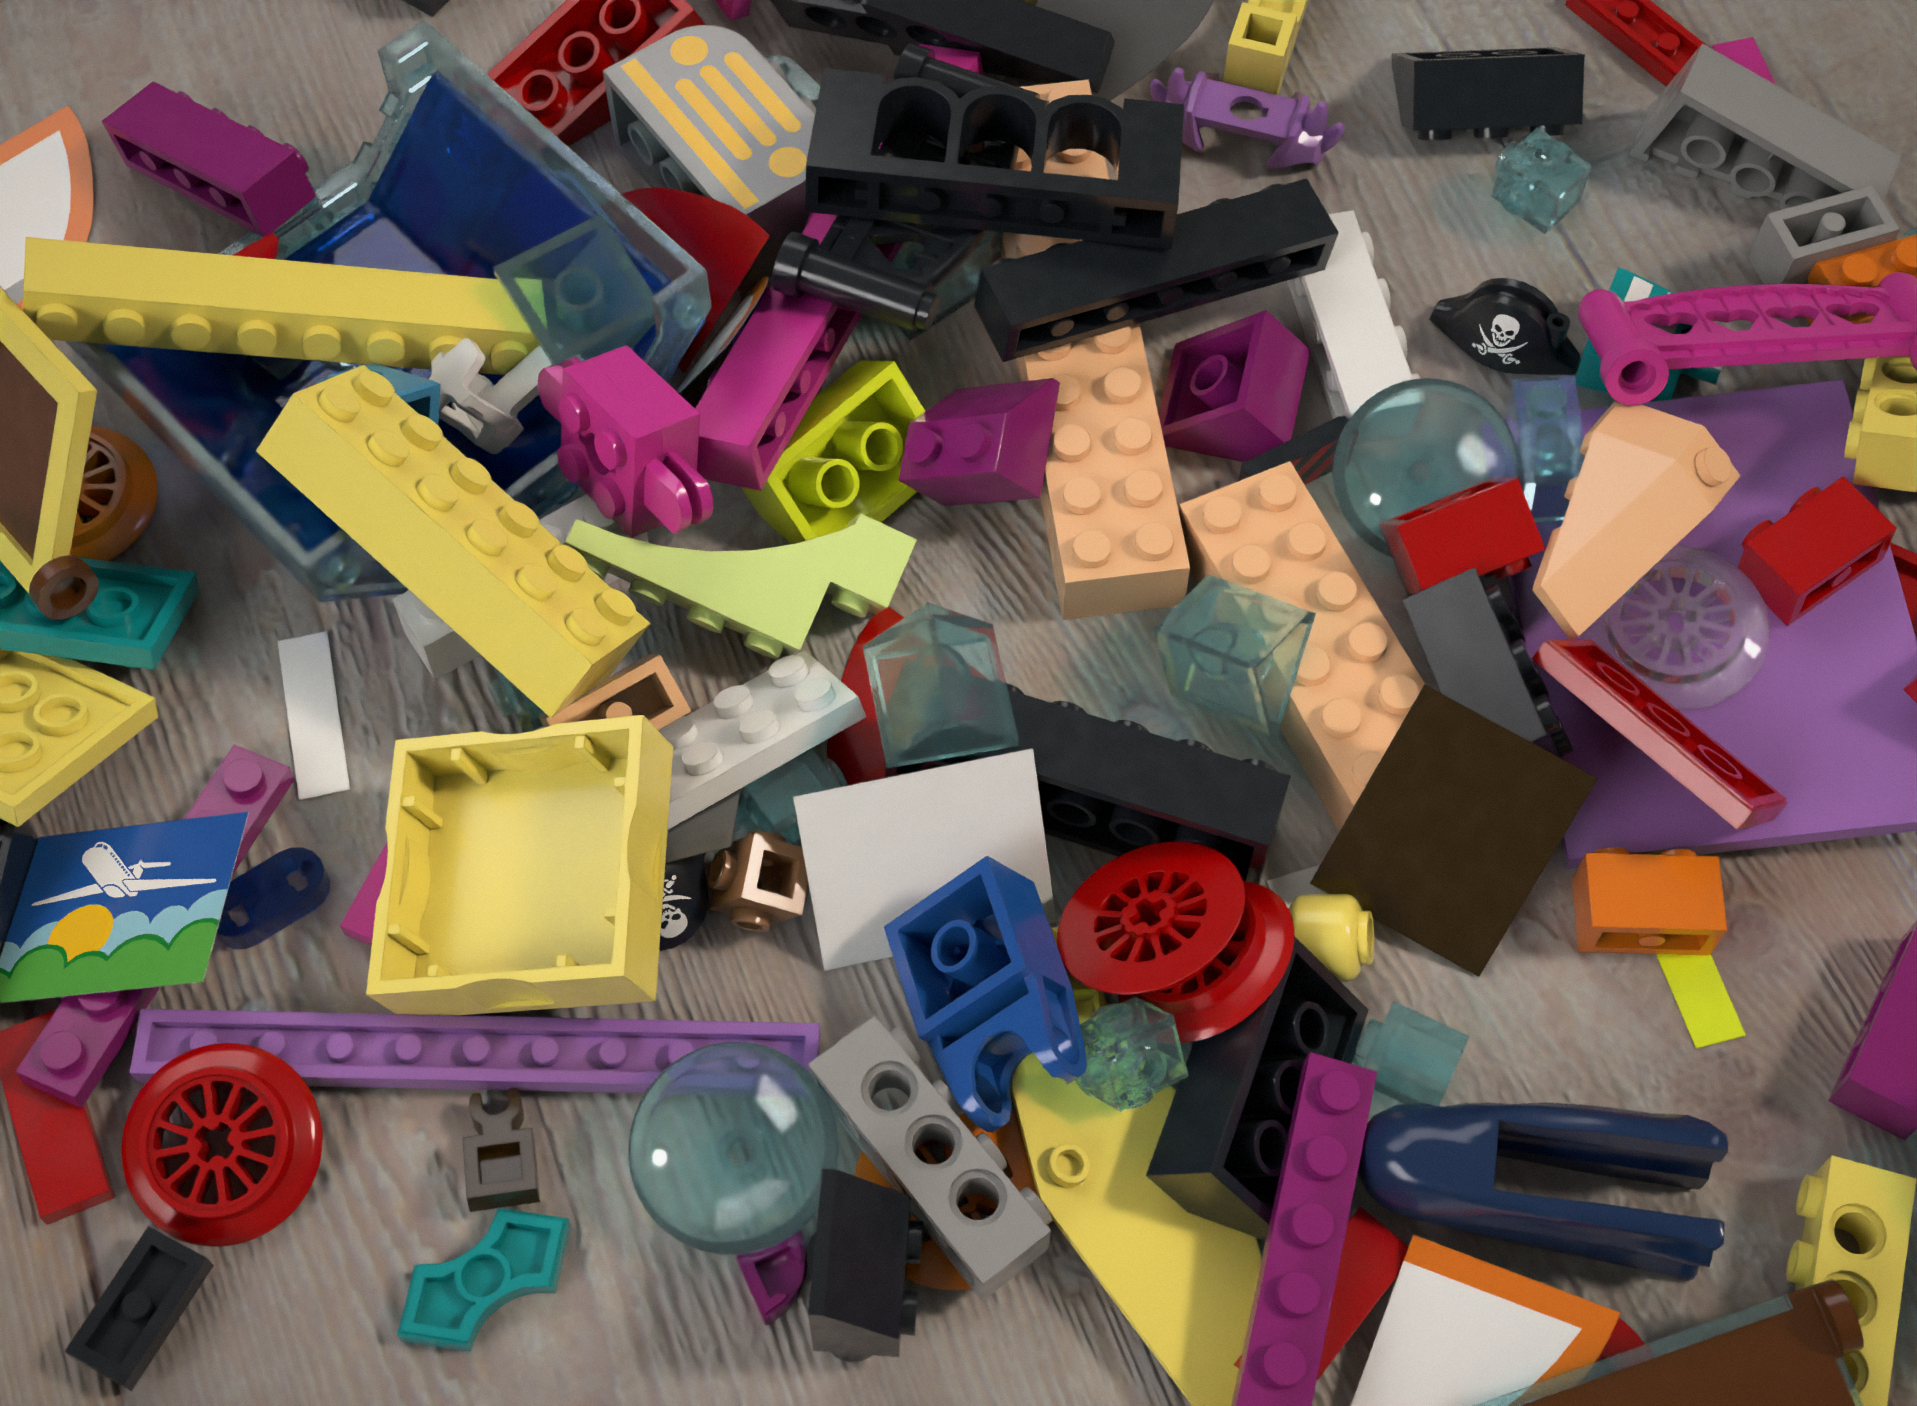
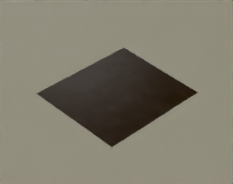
(1453, 830)

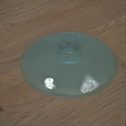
(1408, 422)
(686, 1137)

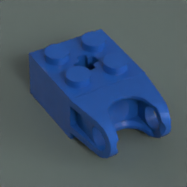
(987, 987)

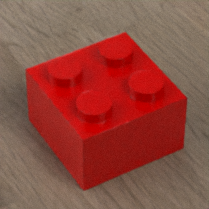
(1475, 527)

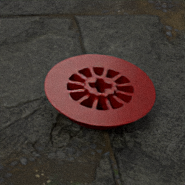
(1182, 886)
(1239, 975)
(289, 1171)

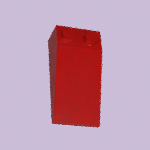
(562, 62)

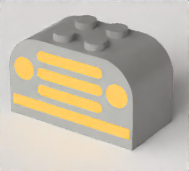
(716, 123)

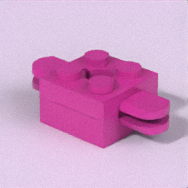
(628, 441)

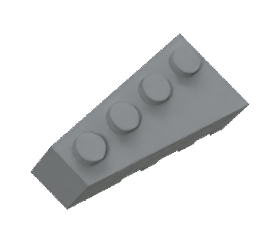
(1757, 136)

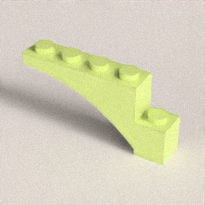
(762, 591)

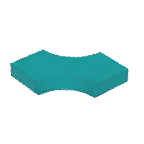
(456, 1297)

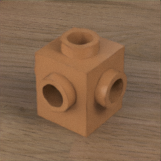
(759, 881)

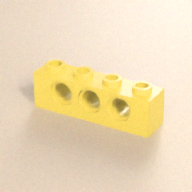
(1885, 425)
(1878, 1214)

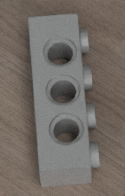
(981, 1250)

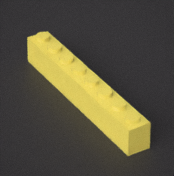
(266, 306)

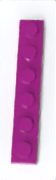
(93, 1027)
(1305, 1235)

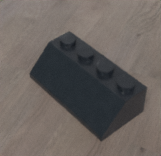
(1236, 1106)

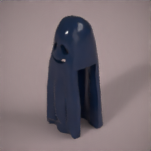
(1442, 1172)

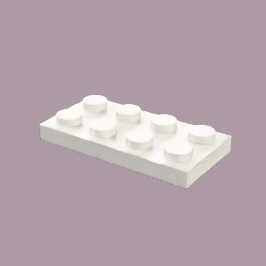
(754, 731)

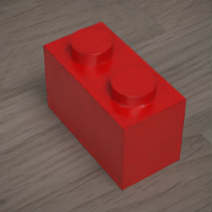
(1815, 549)

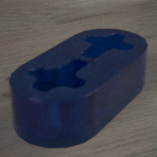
(271, 899)

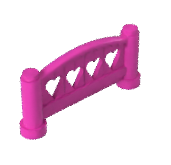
(1639, 355)

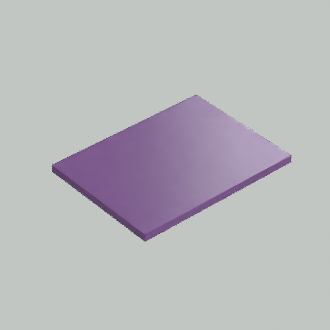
(1829, 700)

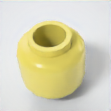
(1335, 932)

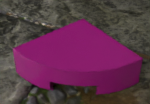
(775, 1276)

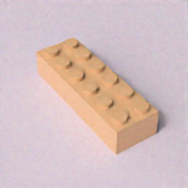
(1353, 671)

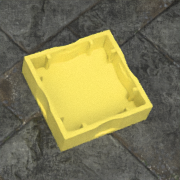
(523, 870)

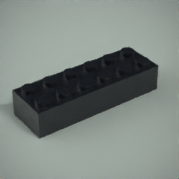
(1133, 789)

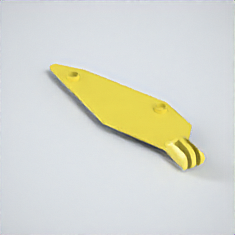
(1167, 1270)

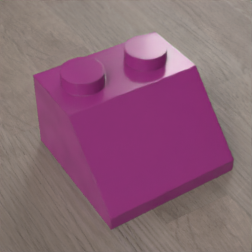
(1234, 389)
(982, 444)

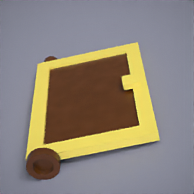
(42, 464)

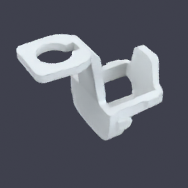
(479, 408)

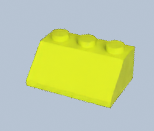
(842, 456)

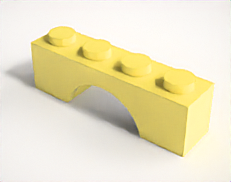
(1263, 43)

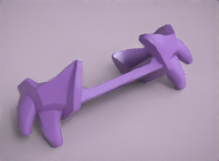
(1289, 122)

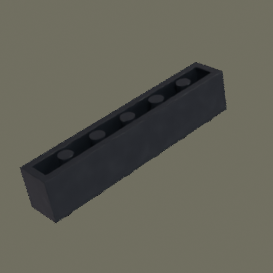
(1104, 286)

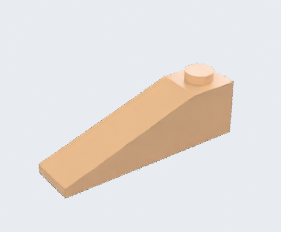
(1634, 500)

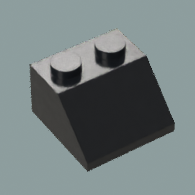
(861, 1267)

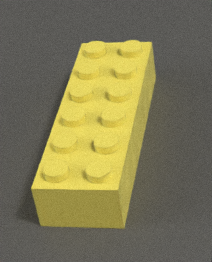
(453, 537)

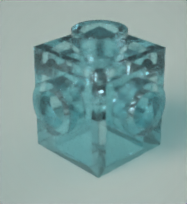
(1540, 180)
(1130, 1054)

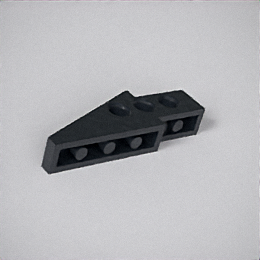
(1009, 34)

